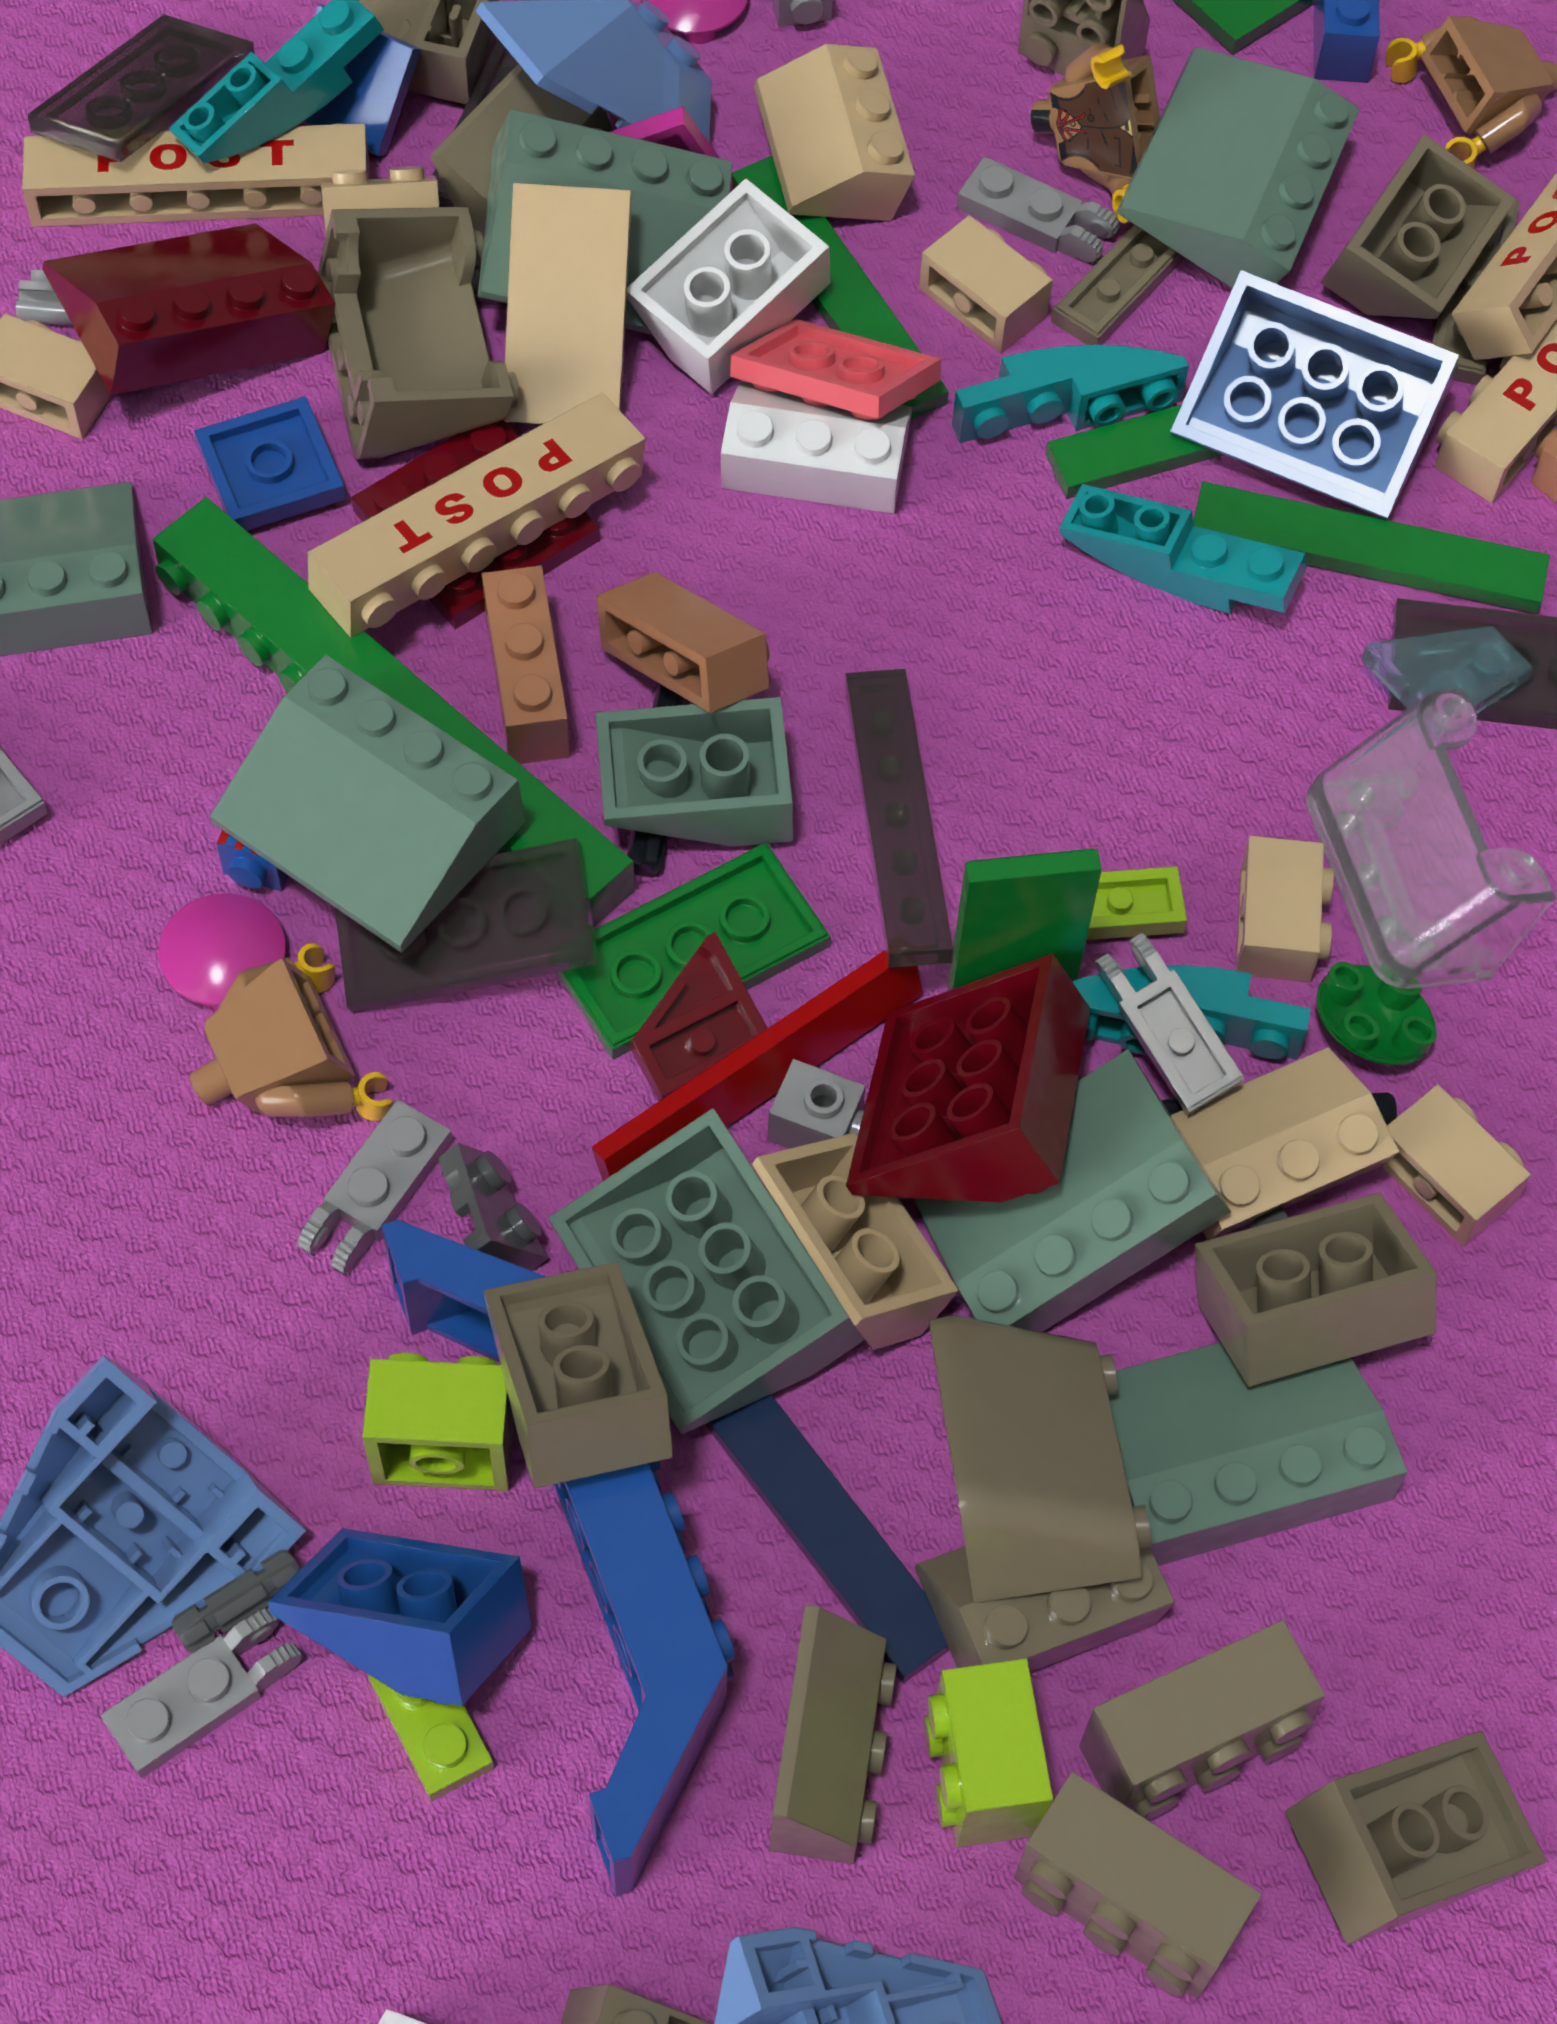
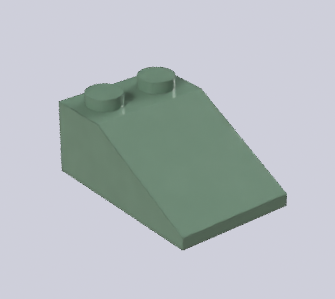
(698, 772)

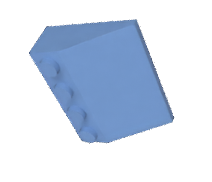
(1315, 395)

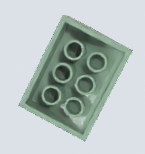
(1238, 165)
(667, 184)
(71, 569)
(368, 803)
(1120, 1204)
(711, 1273)
(1245, 1460)

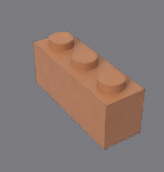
(683, 642)
(525, 664)

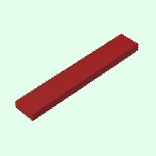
(760, 1065)

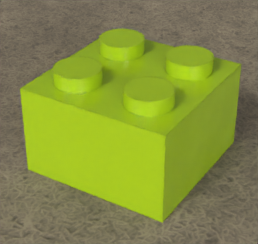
(438, 1423)
(989, 1752)

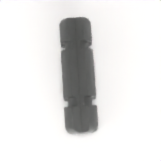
(234, 1601)

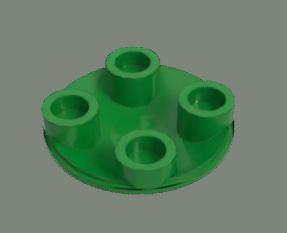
(1374, 1017)

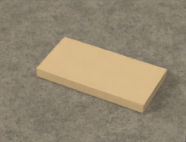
(566, 297)

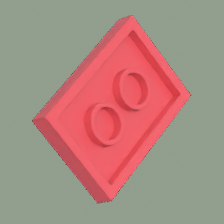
(835, 369)

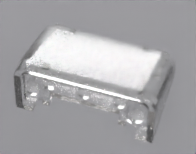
(1413, 858)

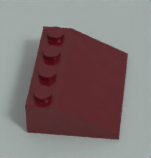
(192, 306)
(974, 1090)

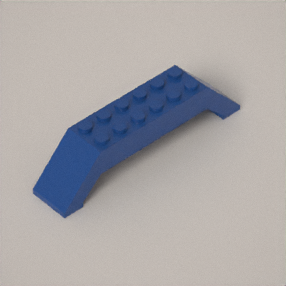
(632, 1559)

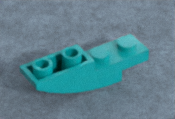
(272, 97)
(1084, 381)
(1169, 553)
(1239, 1020)

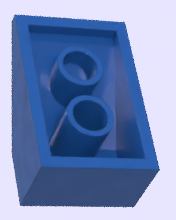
(410, 1611)

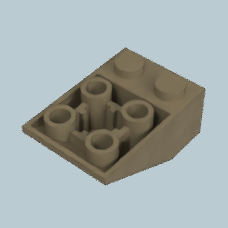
(1063, 29)
(450, 39)

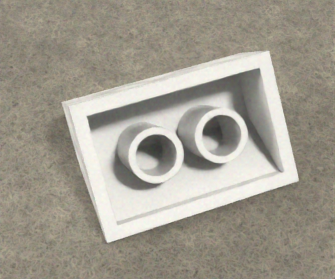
(730, 283)
(812, 452)

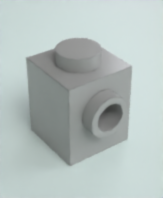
(814, 1107)

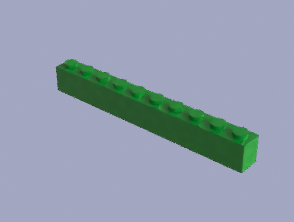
(286, 628)

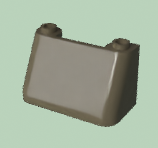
(409, 328)
(1035, 1459)

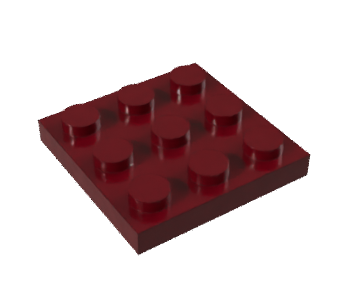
(464, 597)

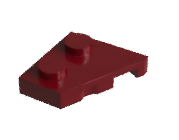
(696, 1021)

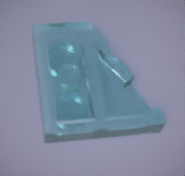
(1449, 660)

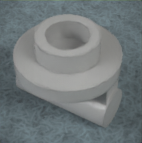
(39, 302)

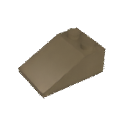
(579, 1375)
(1413, 1835)

